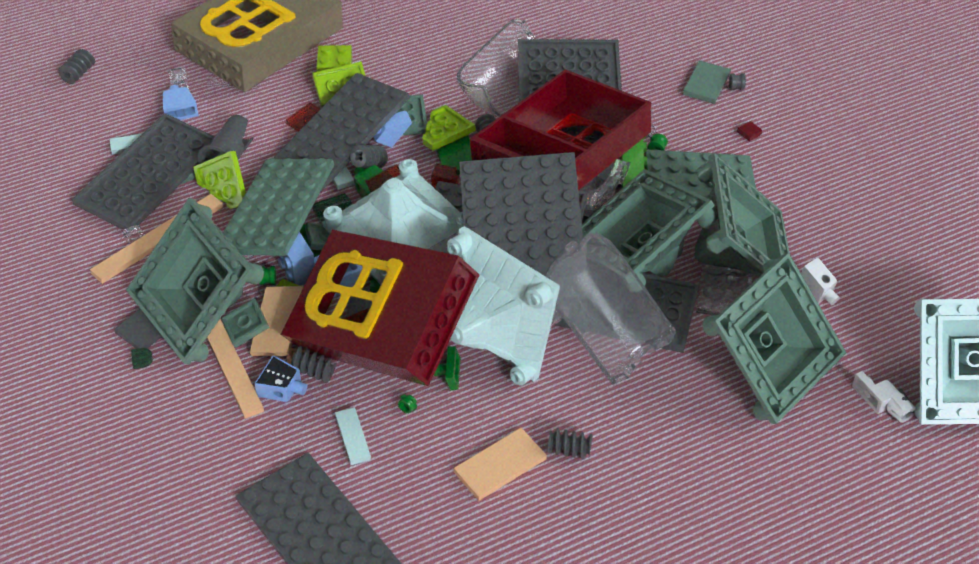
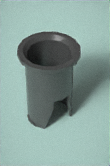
(227, 139)

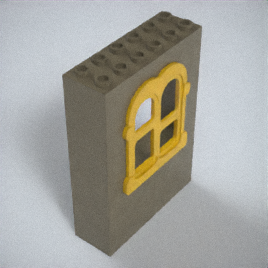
(290, 32)

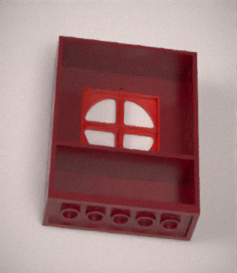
(564, 102)

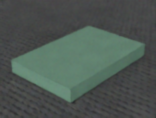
(706, 82)
(417, 114)

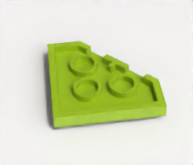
(445, 128)
(222, 178)

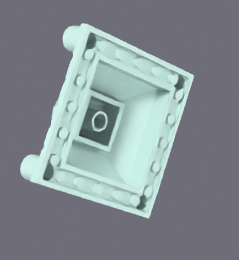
(400, 212)
(507, 308)
(948, 361)

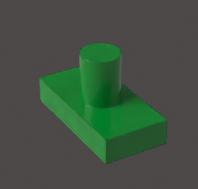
(451, 368)

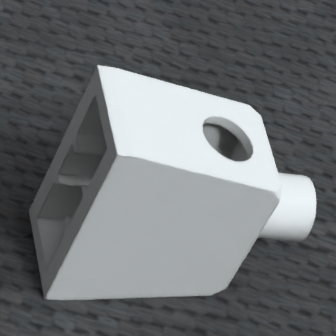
(820, 281)

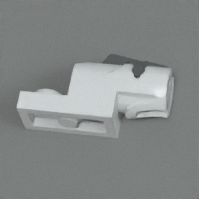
(884, 397)

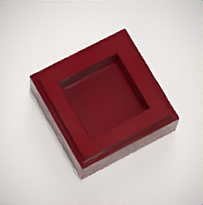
(749, 131)

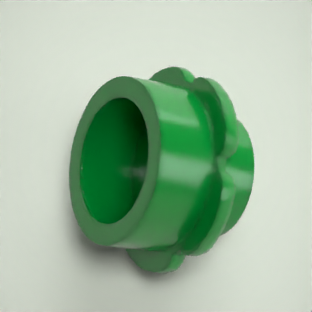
(407, 403)

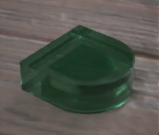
(141, 358)

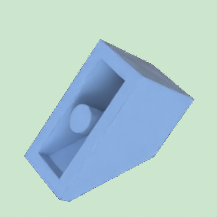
(393, 129)

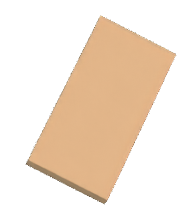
(276, 307)
(499, 464)

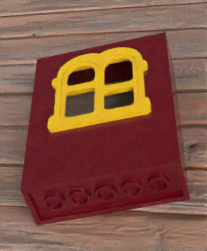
(408, 315)

